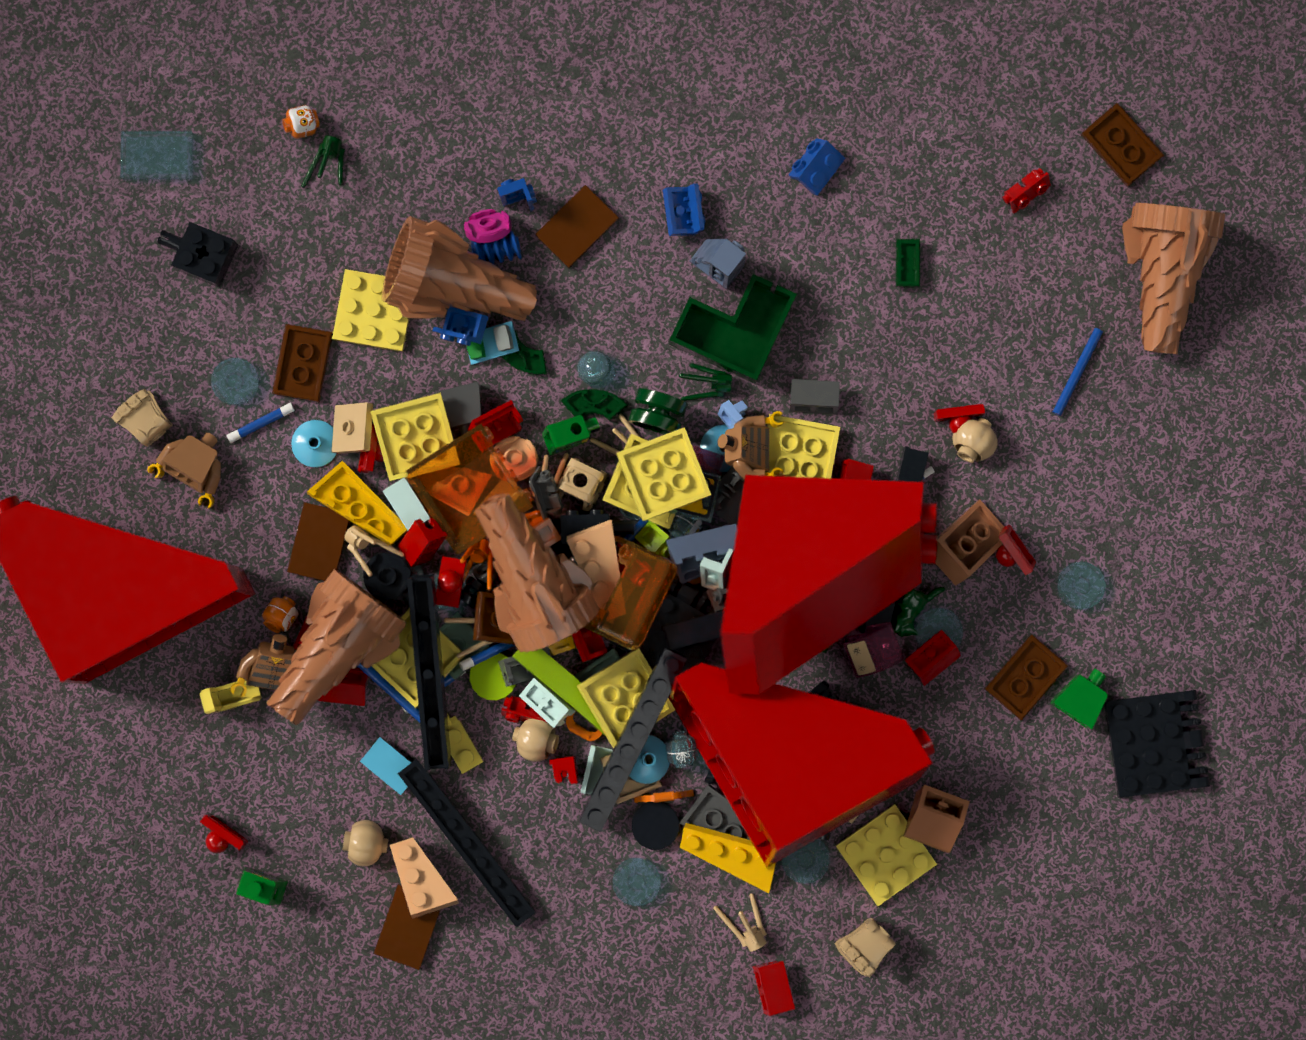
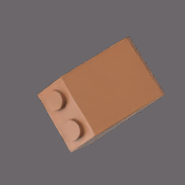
(968, 542)

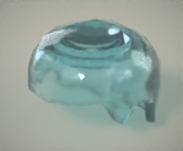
(596, 369)

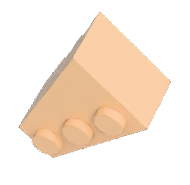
(420, 880)

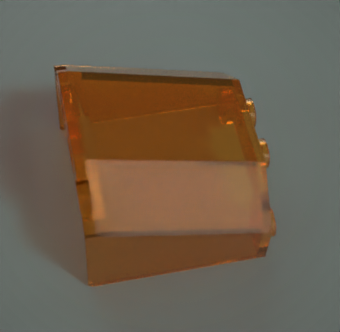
(460, 480)

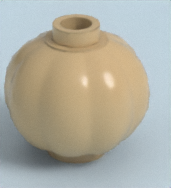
(975, 440)
(535, 740)
(365, 843)

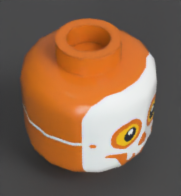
(301, 121)
(280, 614)

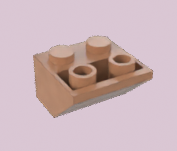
(936, 818)

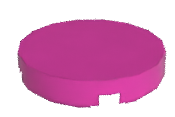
(487, 226)

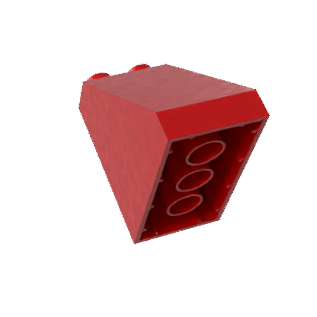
(815, 566)
(104, 591)
(795, 758)

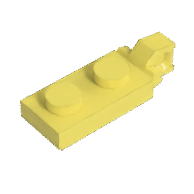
(462, 747)

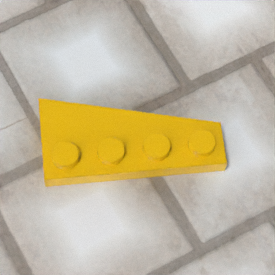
(355, 501)
(728, 853)

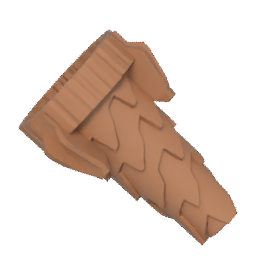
(1174, 251)
(436, 271)
(540, 593)
(344, 631)

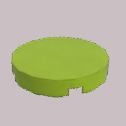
(488, 680)

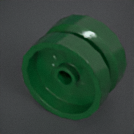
(657, 411)

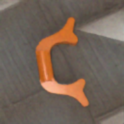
(580, 731)
(664, 796)

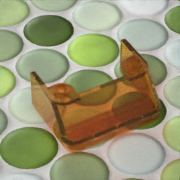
(634, 596)

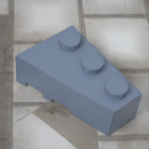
(720, 260)
(690, 549)

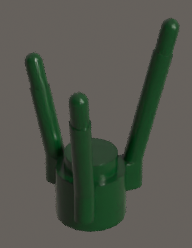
(329, 150)
(719, 382)

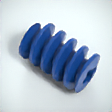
(499, 248)

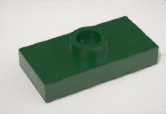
(907, 263)

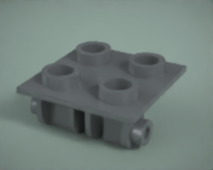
(729, 497)

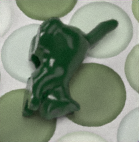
(909, 608)

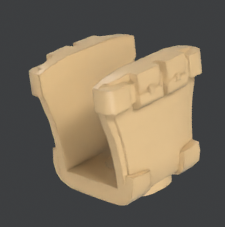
(142, 417)
(590, 491)
(865, 947)

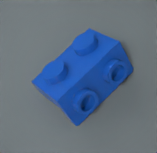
(817, 165)
(515, 191)
(683, 210)
(464, 326)

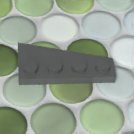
(715, 813)

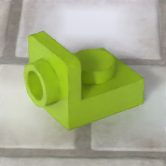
(653, 539)

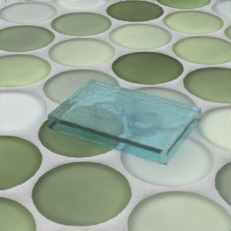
(156, 155)

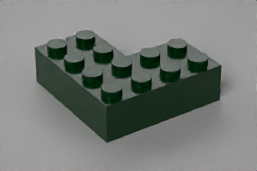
(736, 342)

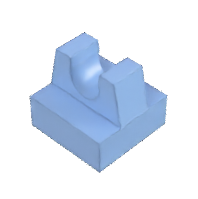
(732, 413)

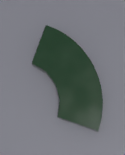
(527, 360)
(595, 402)

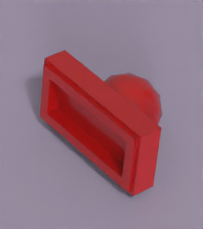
(958, 415)
(366, 459)
(1014, 551)
(450, 582)
(221, 835)

